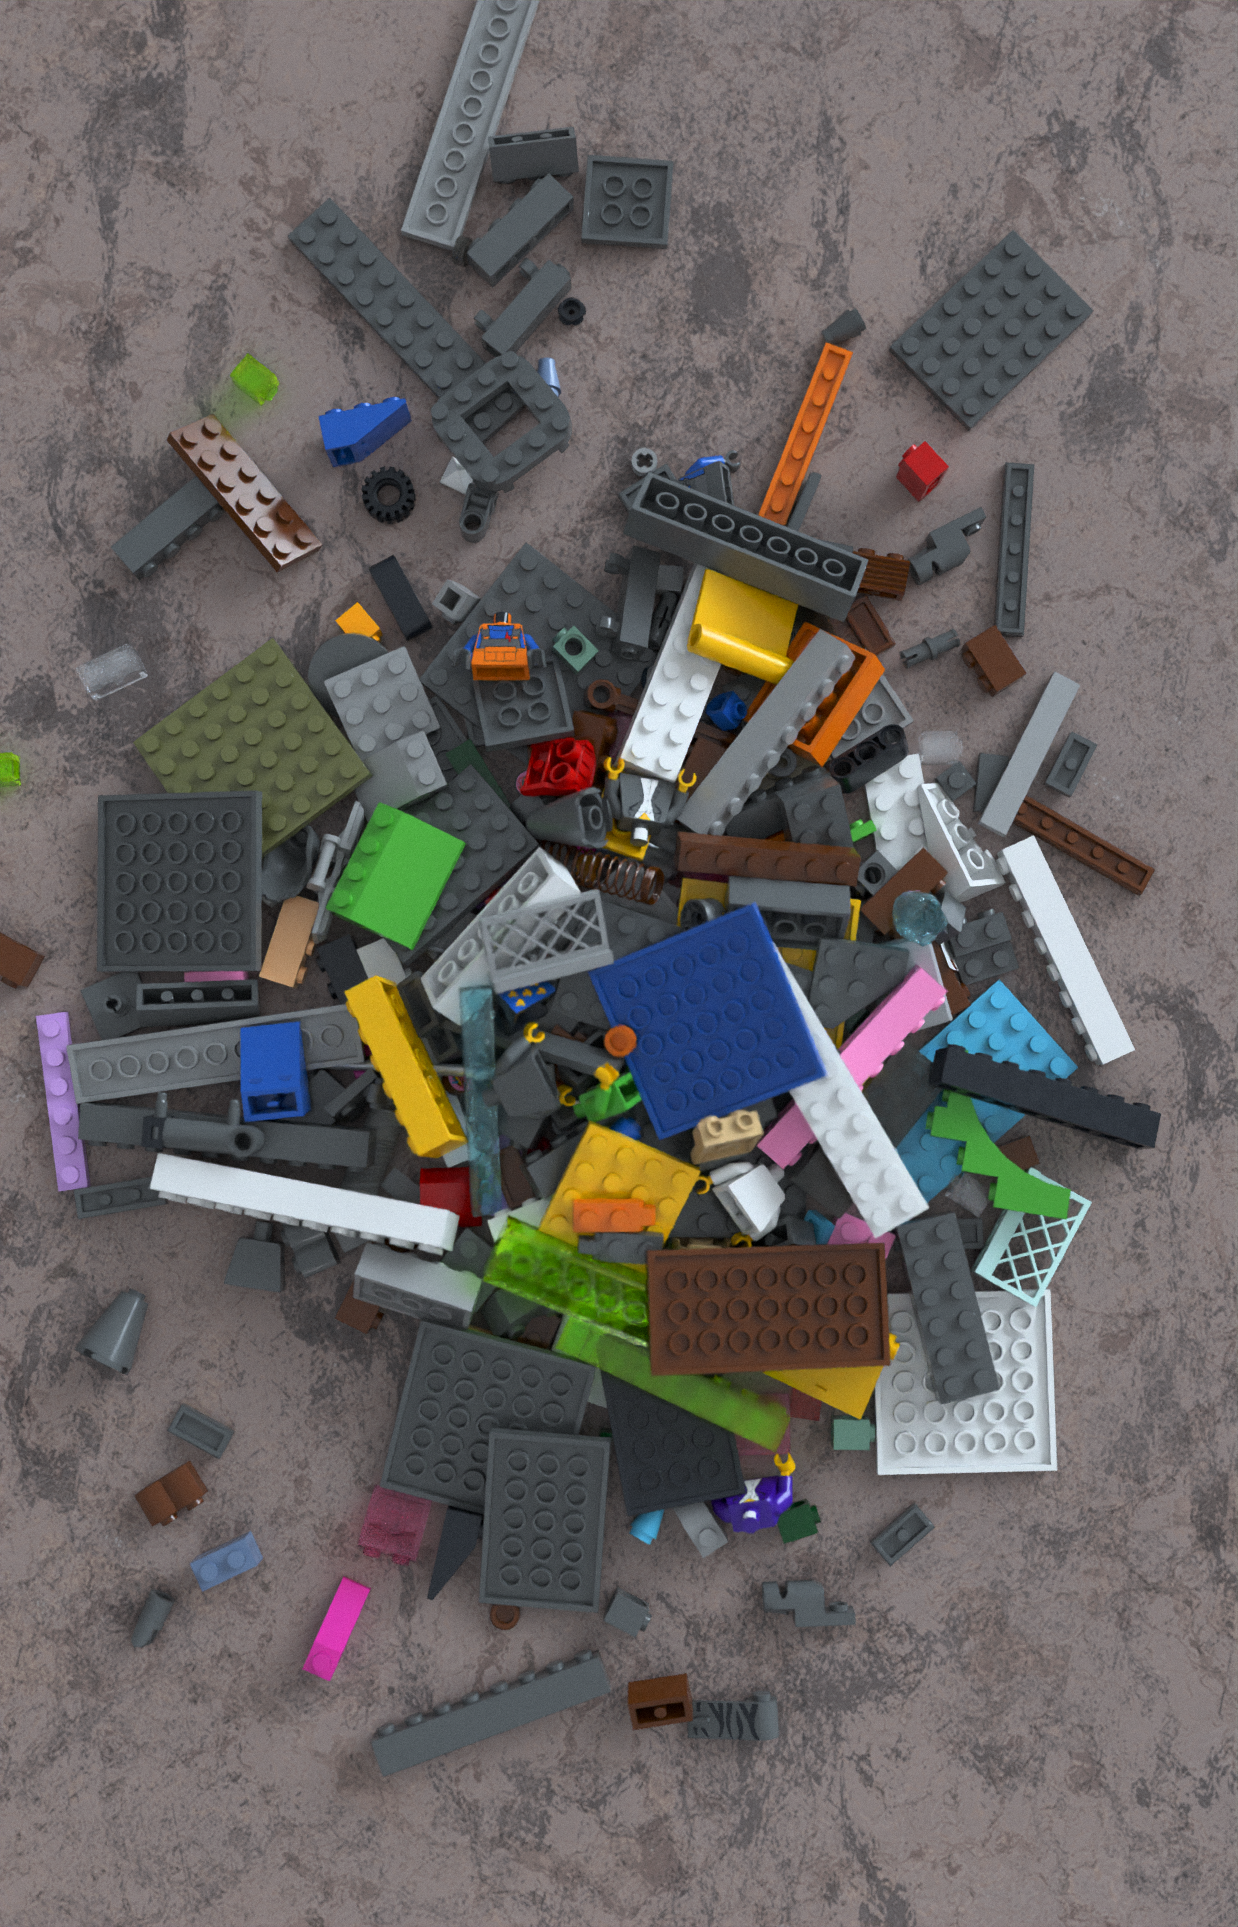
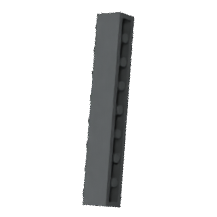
(490, 1712)

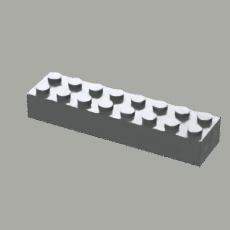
(745, 546)

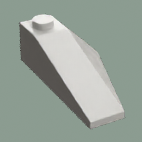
(953, 846)

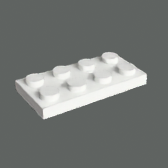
(897, 811)

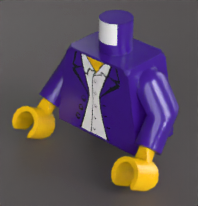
(762, 1503)

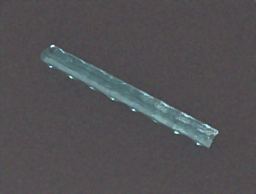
(481, 1121)

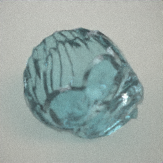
(917, 916)

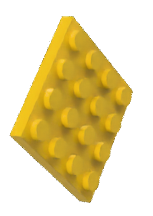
(619, 1168)

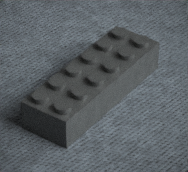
(946, 1307)

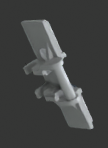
(334, 853)

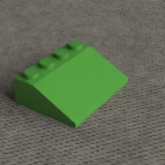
(395, 876)

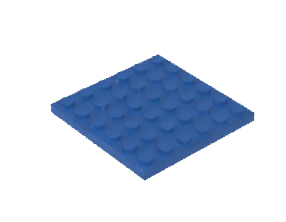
(709, 1021)

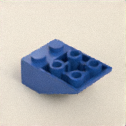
(358, 432)
(273, 1072)

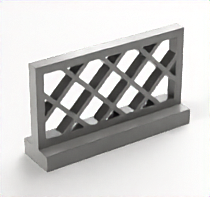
(546, 966)

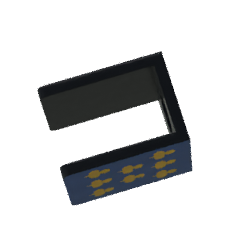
(520, 1006)

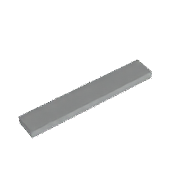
(1028, 754)

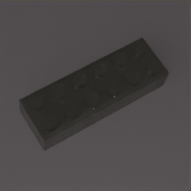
(897, 1099)

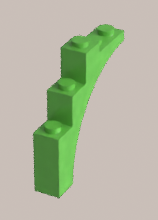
(1014, 1187)

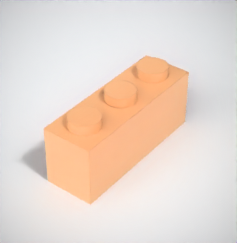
(291, 943)

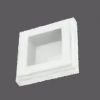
(456, 476)

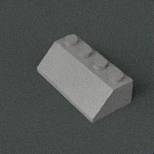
(415, 1286)

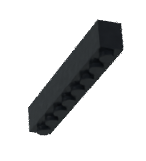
(1044, 1098)

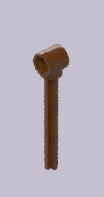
(627, 705)

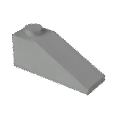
(702, 1527)

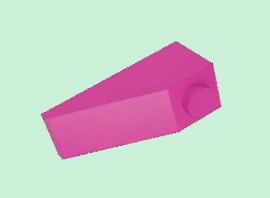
(336, 1629)

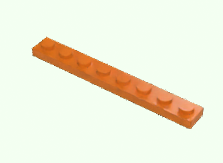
(805, 434)

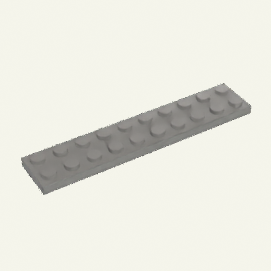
(467, 120)
(202, 1054)

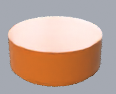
(620, 1041)

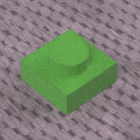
(860, 831)

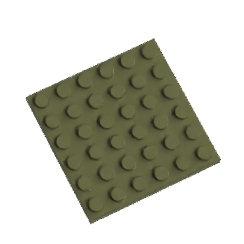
(258, 733)

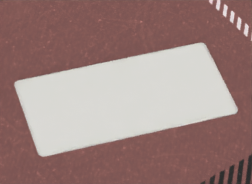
(948, 954)

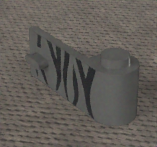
(736, 1719)

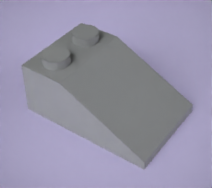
(401, 775)

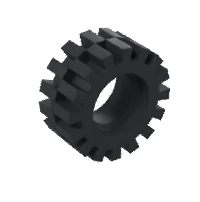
(384, 478)

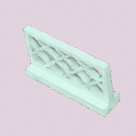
(1003, 1232)

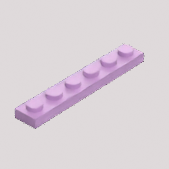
(62, 1108)

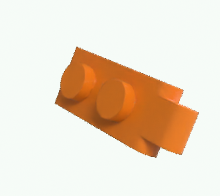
(612, 1215)

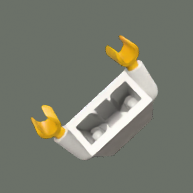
(749, 1196)

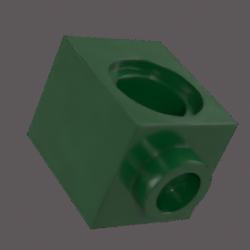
(798, 1521)

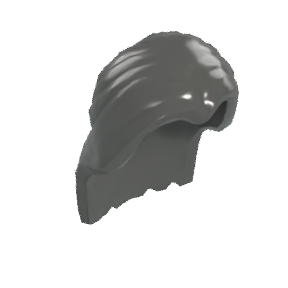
(290, 866)

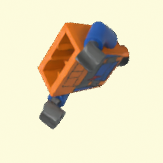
(500, 651)

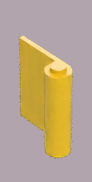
(742, 627)
(842, 1388)

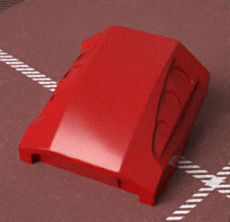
(559, 768)
(448, 1191)

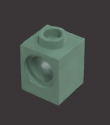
(577, 662)
(851, 1432)

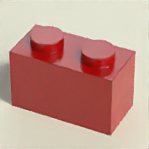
(921, 470)

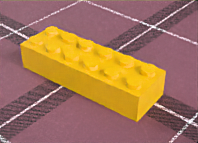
(405, 1068)

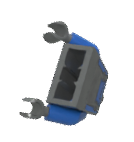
(712, 476)

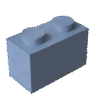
(226, 1561)

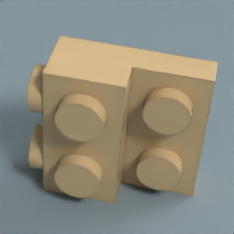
(725, 1136)

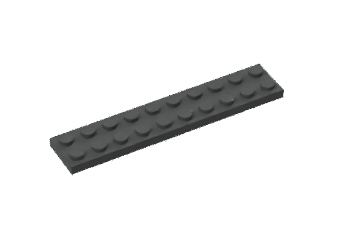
(397, 311)

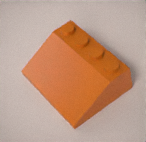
(836, 712)

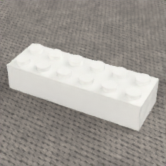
(465, 961)

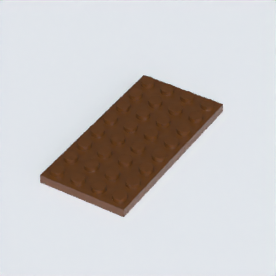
(767, 1308)

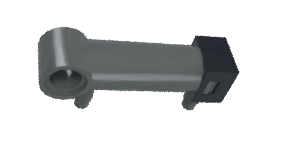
(166, 1131)

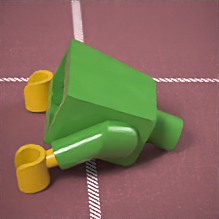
(609, 1097)

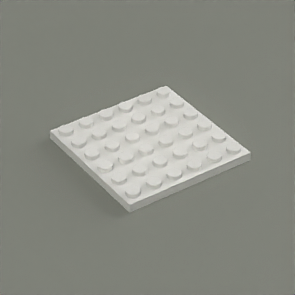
(980, 1433)

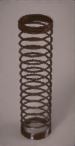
(644, 889)

